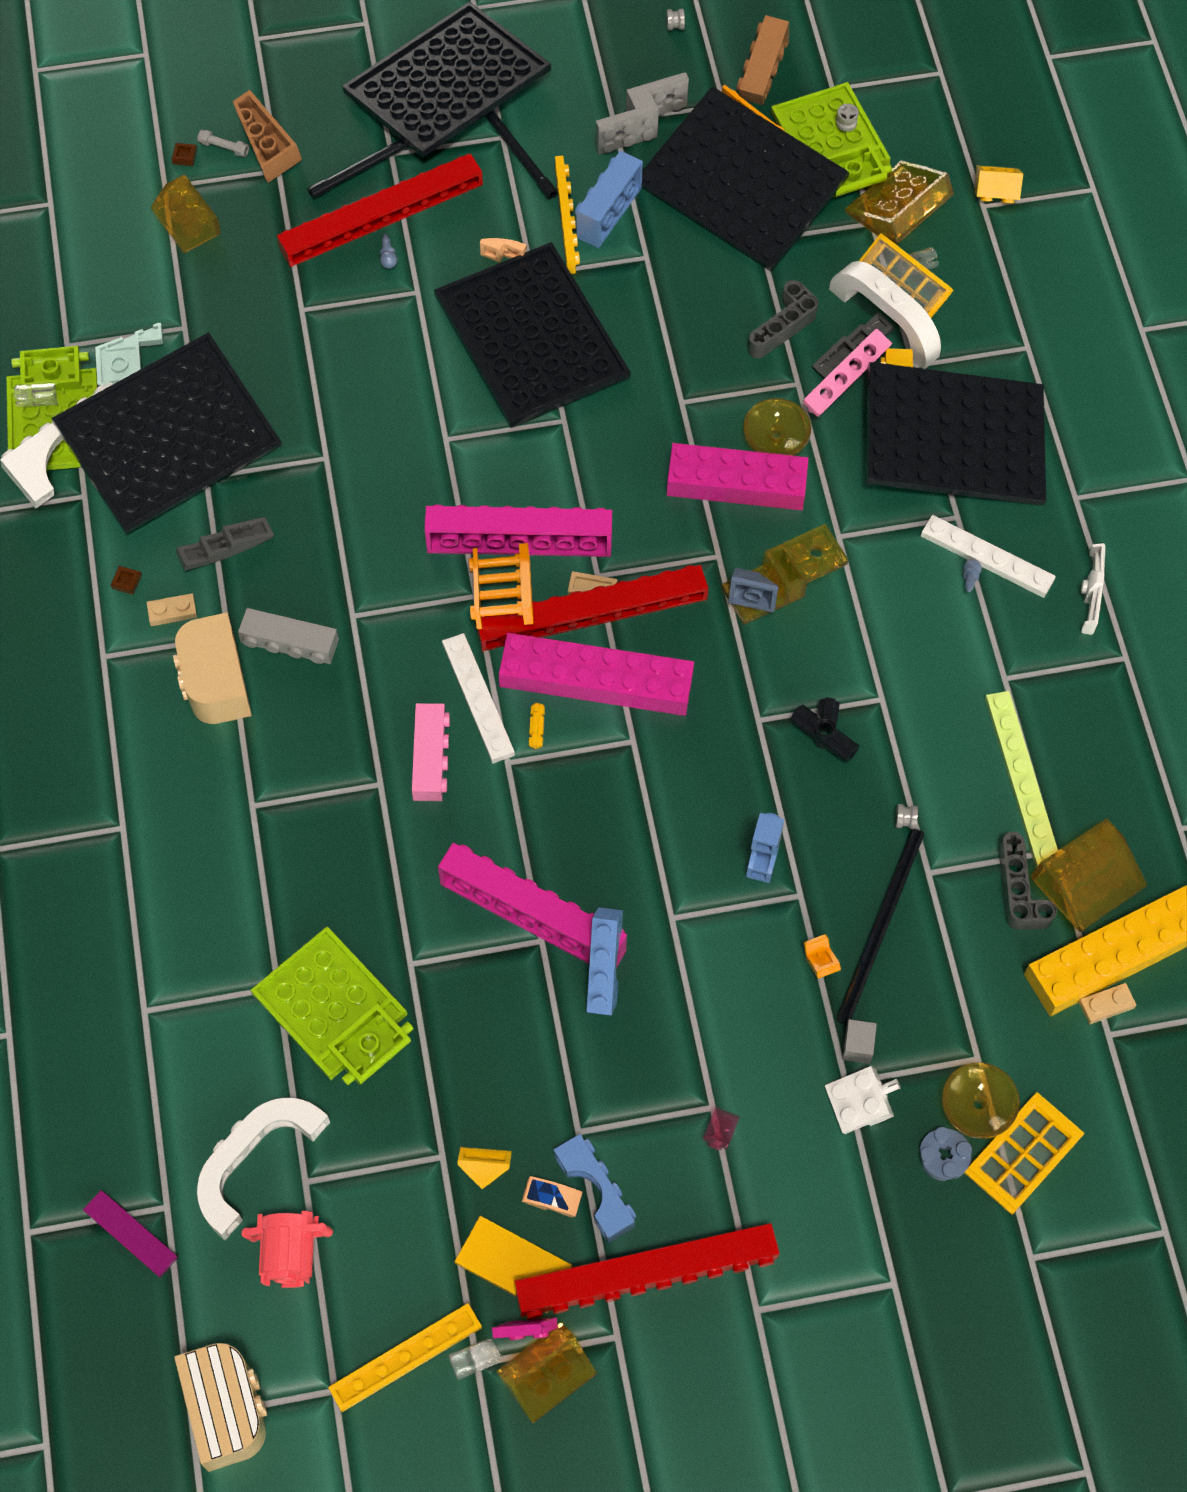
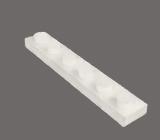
(988, 556)
(478, 698)

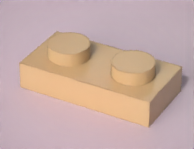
(171, 609)
(1107, 1003)

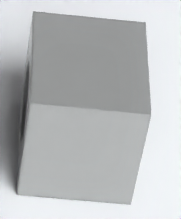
(859, 1041)

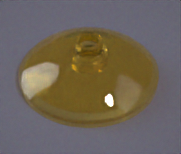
(777, 418)
(984, 1085)

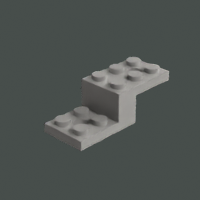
(642, 112)

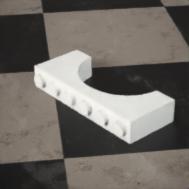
(29, 461)

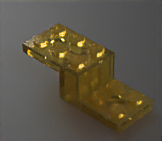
(793, 567)

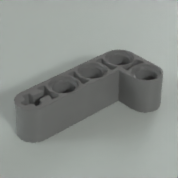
(780, 327)
(1020, 881)

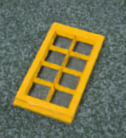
(907, 274)
(1024, 1153)

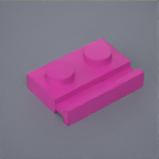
(519, 1329)

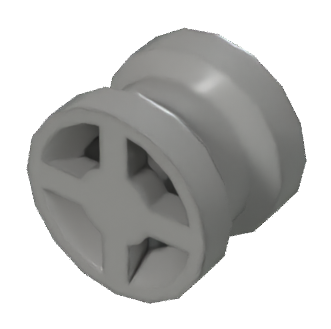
(675, 19)
(851, 114)
(906, 816)

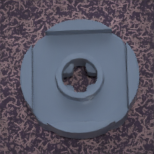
(949, 1168)

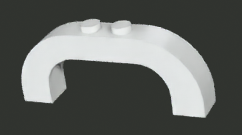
(895, 303)
(237, 1146)

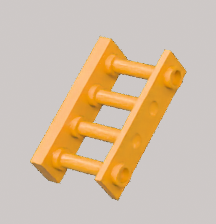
(522, 591)

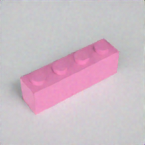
(429, 752)

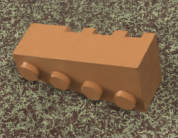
(764, 59)
(269, 141)

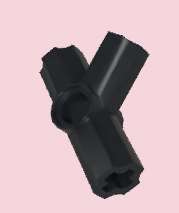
(825, 721)

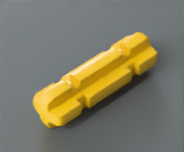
(536, 726)

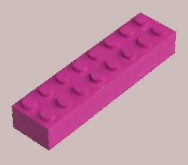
(502, 529)
(596, 674)
(520, 901)

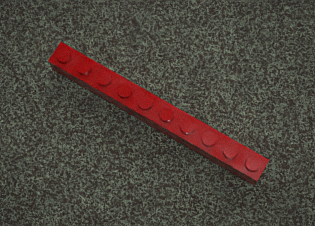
(379, 210)
(599, 606)
(646, 1270)

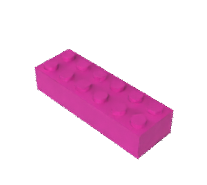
(737, 476)

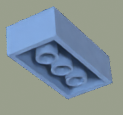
(608, 199)

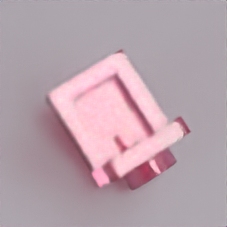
(721, 1129)

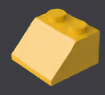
(998, 183)

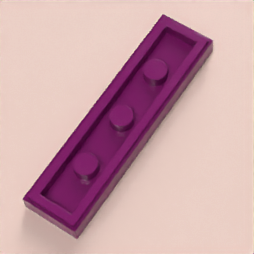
(130, 1234)

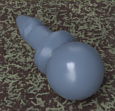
(388, 258)
(971, 574)

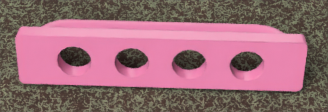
(848, 373)

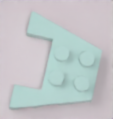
(123, 356)

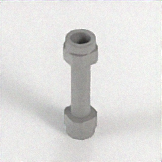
(206, 138)

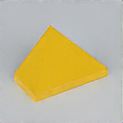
(484, 1164)

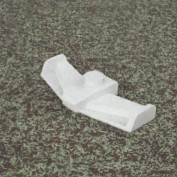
(1093, 588)

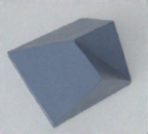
(752, 590)

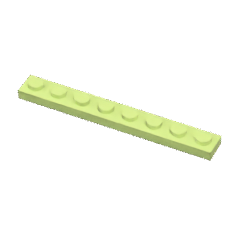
(1021, 776)

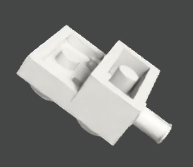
(861, 1099)

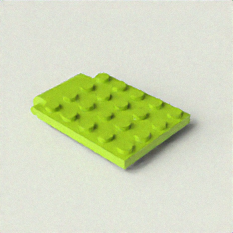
(814, 124)
(71, 382)
(335, 1009)

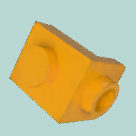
(821, 956)

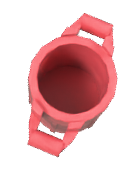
(286, 1246)

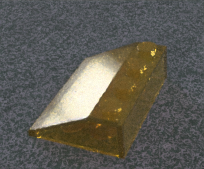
(901, 200)
(1090, 875)

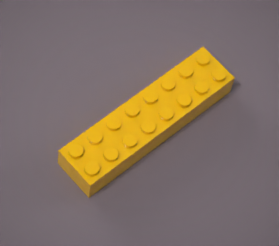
(1110, 953)

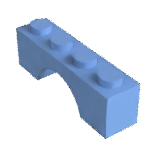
(765, 847)
(603, 960)
(577, 1160)

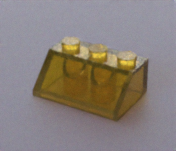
(185, 214)
(546, 1372)

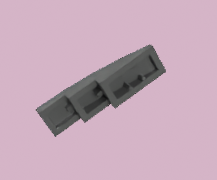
(847, 345)
(227, 543)

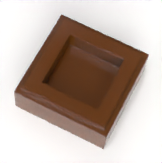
(184, 154)
(126, 580)

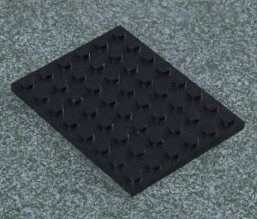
(446, 78)
(742, 178)
(532, 334)
(166, 432)
(955, 433)

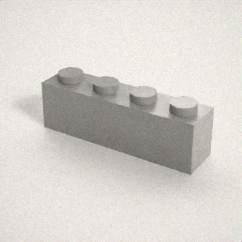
(288, 636)

